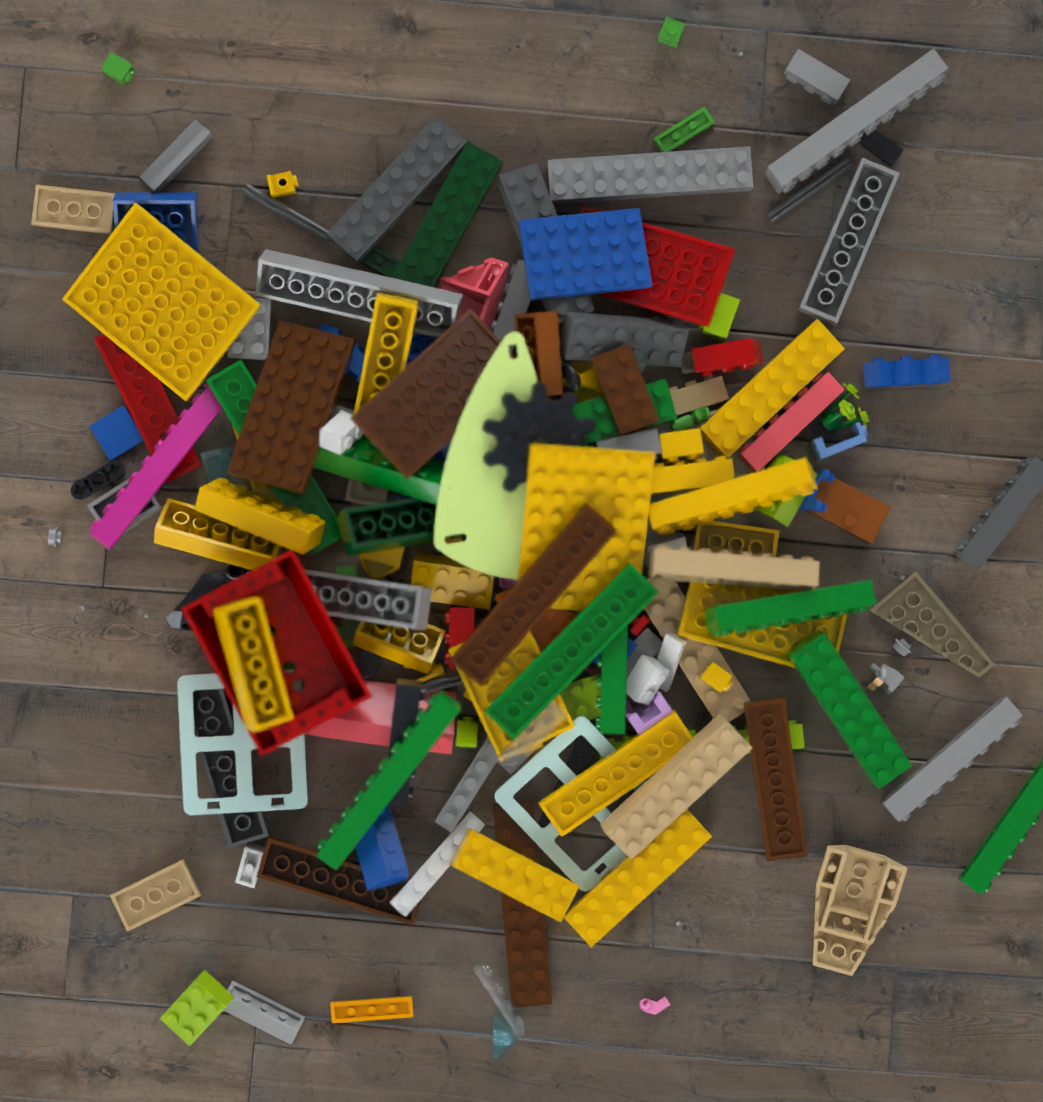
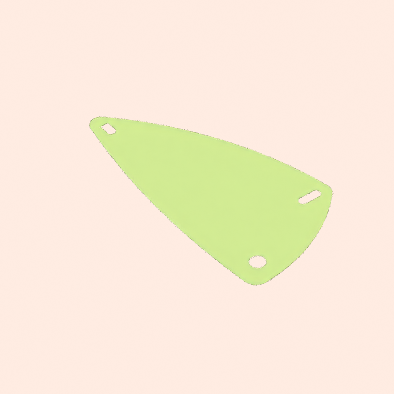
(476, 497)

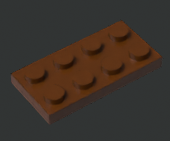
(624, 389)

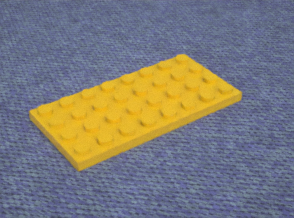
(765, 644)

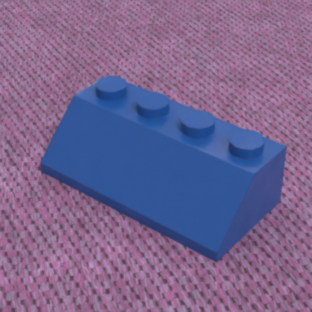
(382, 853)

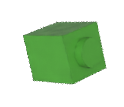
(671, 32)
(118, 69)

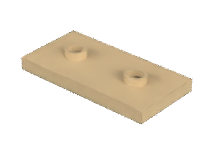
(73, 209)
(155, 895)

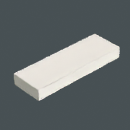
(670, 656)

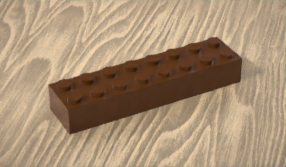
(302, 870)

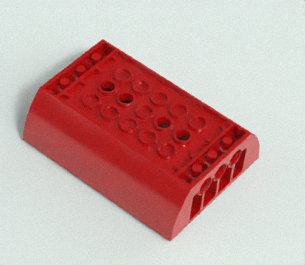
(301, 636)

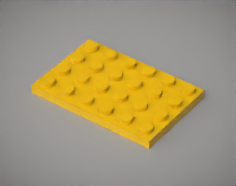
(511, 667)

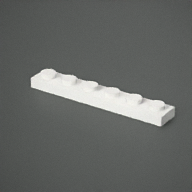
(434, 866)

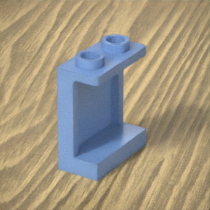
(821, 452)

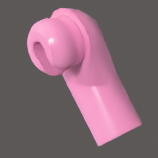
(652, 1006)

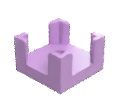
(645, 716)

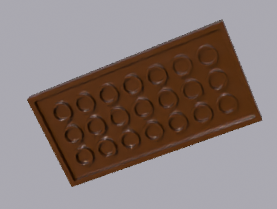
(426, 399)
(291, 406)

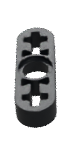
(87, 492)

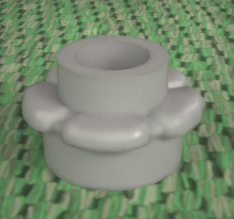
(54, 537)
(902, 646)

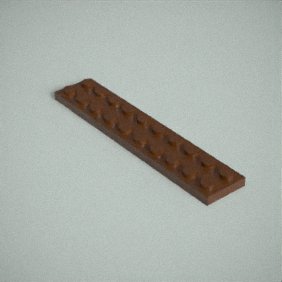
(533, 594)
(523, 924)

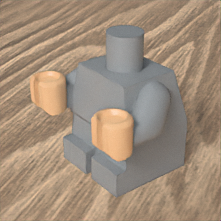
(884, 677)

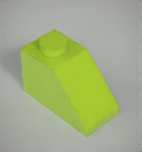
(467, 732)

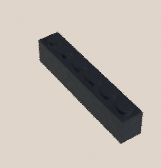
(405, 710)

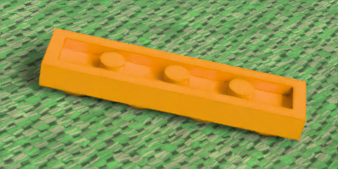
(372, 1009)

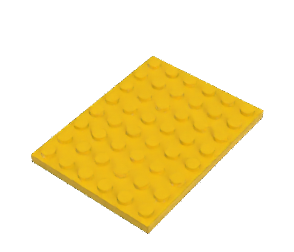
(161, 302)
(613, 484)

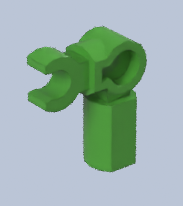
(686, 422)

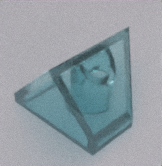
(217, 462)
(503, 1036)

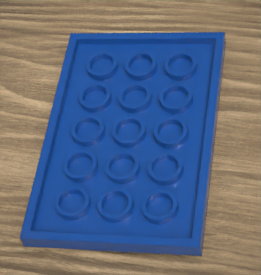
(585, 254)

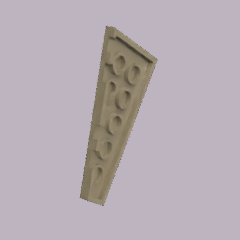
(924, 617)

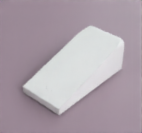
(250, 864)

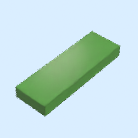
(684, 130)

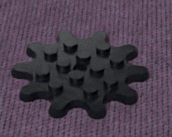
(526, 422)

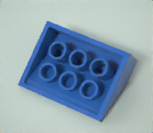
(173, 209)

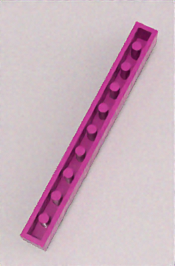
(156, 469)

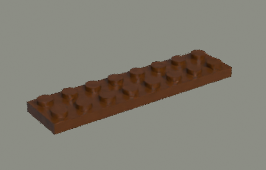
(775, 778)

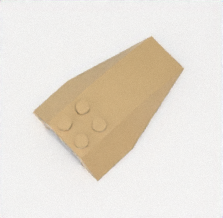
(852, 904)

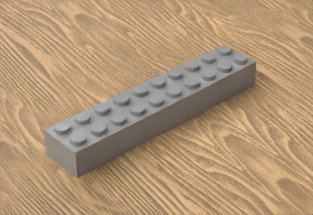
(856, 121)
(650, 175)
(350, 291)

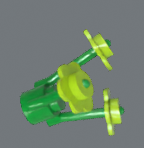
(832, 420)

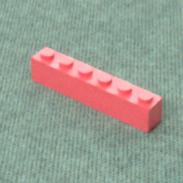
(790, 422)

